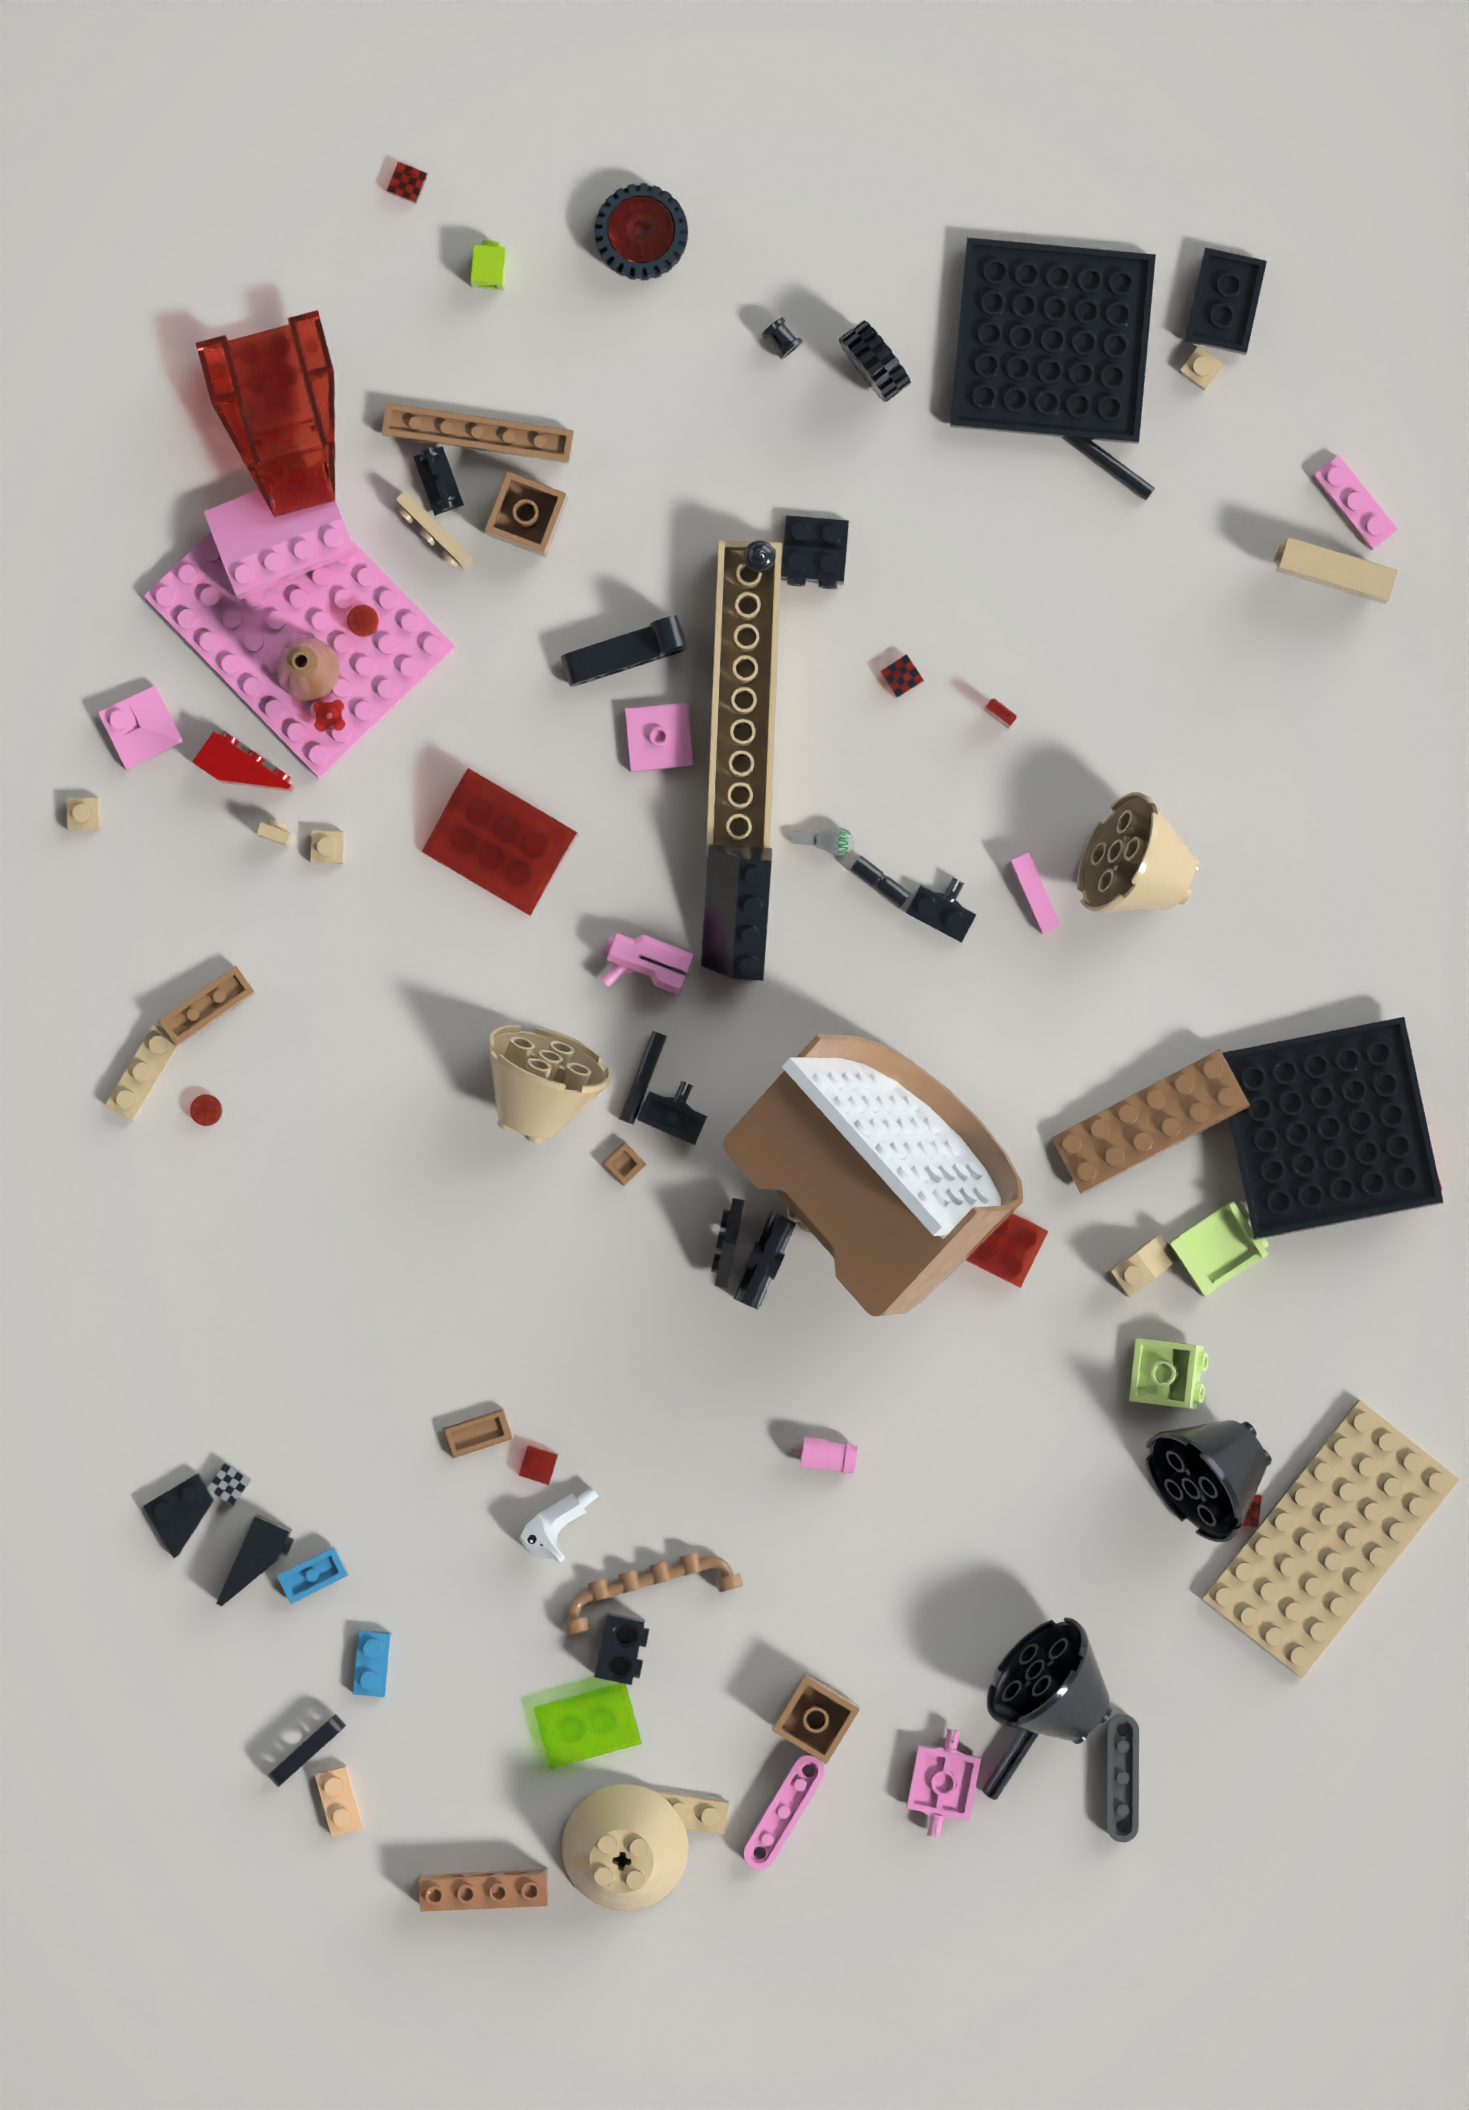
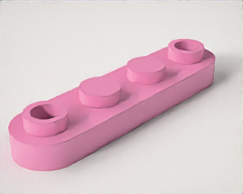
(783, 1812)

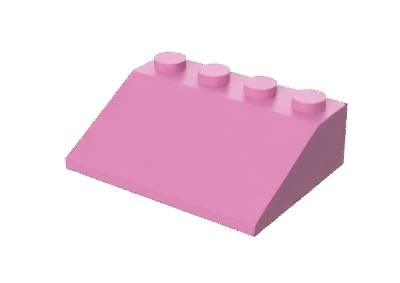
(270, 549)

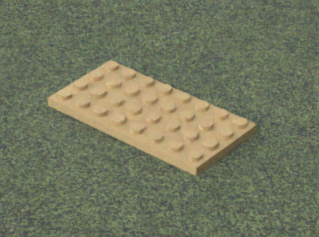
(1330, 1538)

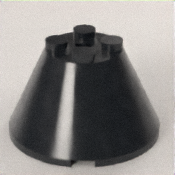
(1208, 1474)
(1051, 1684)

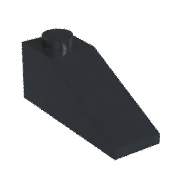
(259, 1551)

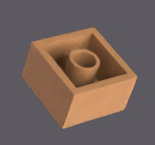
(526, 514)
(815, 1718)

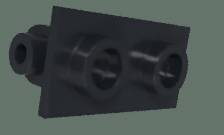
(438, 480)

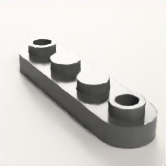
(1122, 1777)

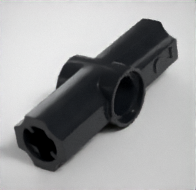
(764, 1260)

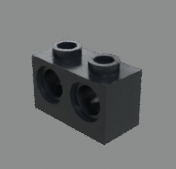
(613, 1647)

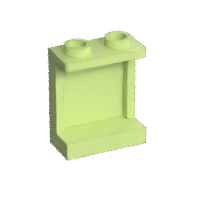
(1218, 1247)

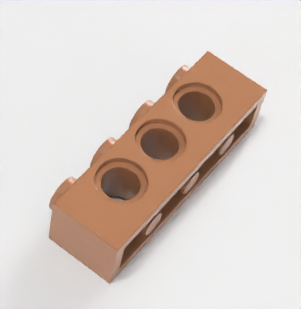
(483, 1890)

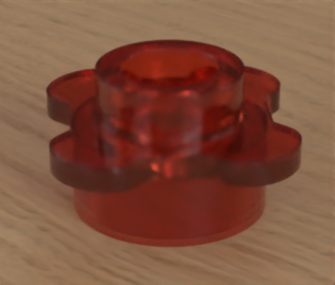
(322, 722)

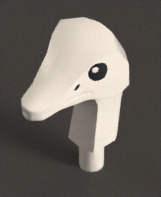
(542, 1530)

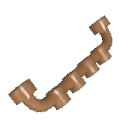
(658, 1573)

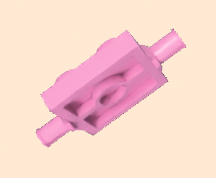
(943, 1782)

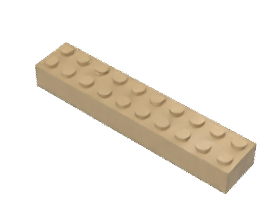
(743, 699)

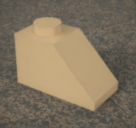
(1143, 1265)

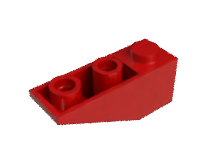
(233, 766)

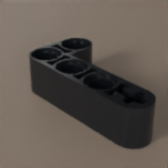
(625, 652)

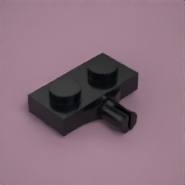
(942, 911)
(673, 1115)

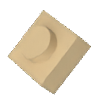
(1201, 368)
(83, 814)
(275, 832)
(327, 847)

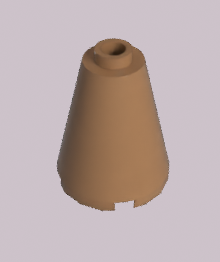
(313, 679)

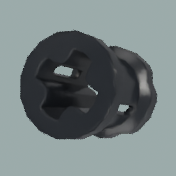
(781, 338)

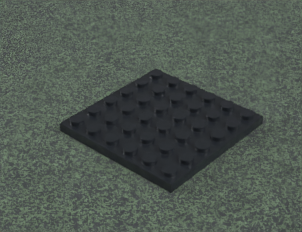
(1052, 340)
(1332, 1129)

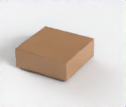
(624, 1163)

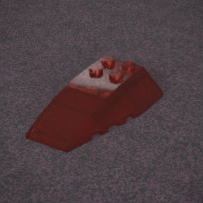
(278, 409)

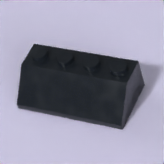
(736, 911)

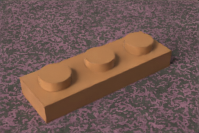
(206, 1006)

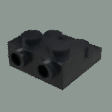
(814, 551)

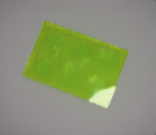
(587, 1725)

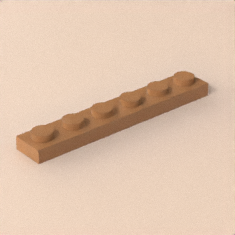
(477, 433)

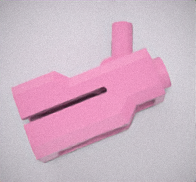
(626, 956)

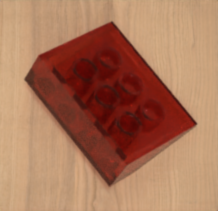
(499, 842)

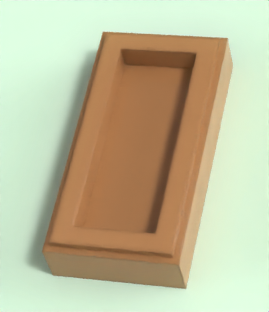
(477, 1433)

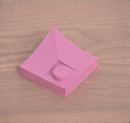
(140, 727)

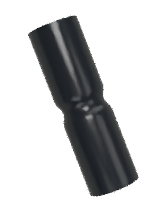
(884, 884)

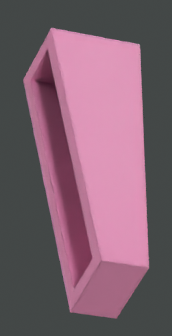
(1035, 892)

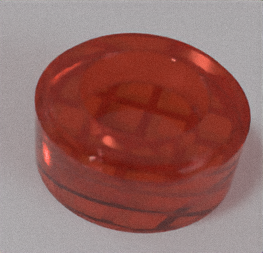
(363, 621)
(206, 1110)

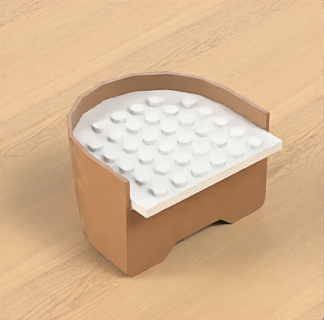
(877, 1167)

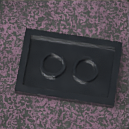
(1225, 301)

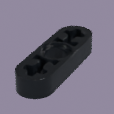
(306, 1750)

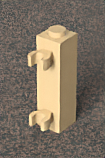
(1335, 570)

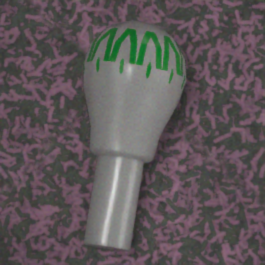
(835, 841)

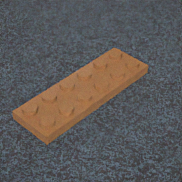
(1150, 1121)

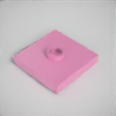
(659, 737)

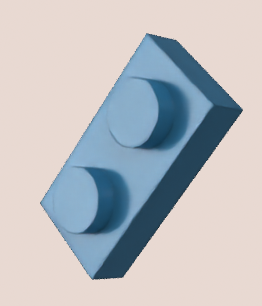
(312, 1575)
(371, 1663)

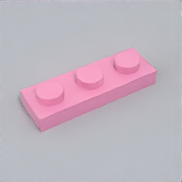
(1355, 502)

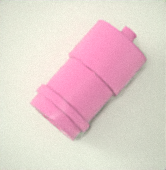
(827, 1455)

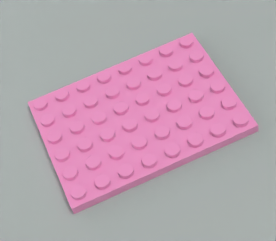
(248, 635)

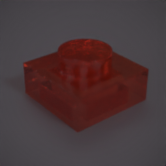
(538, 1464)

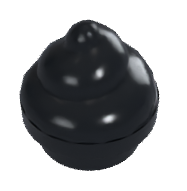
(759, 556)

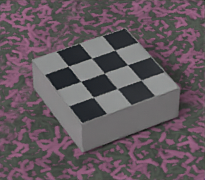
(229, 1483)

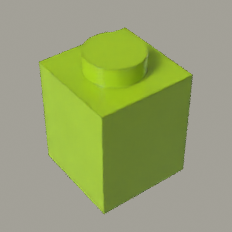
(488, 265)

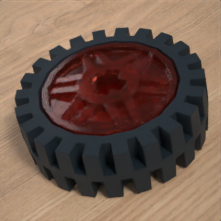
(646, 208)

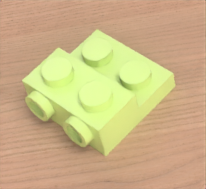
(1168, 1373)

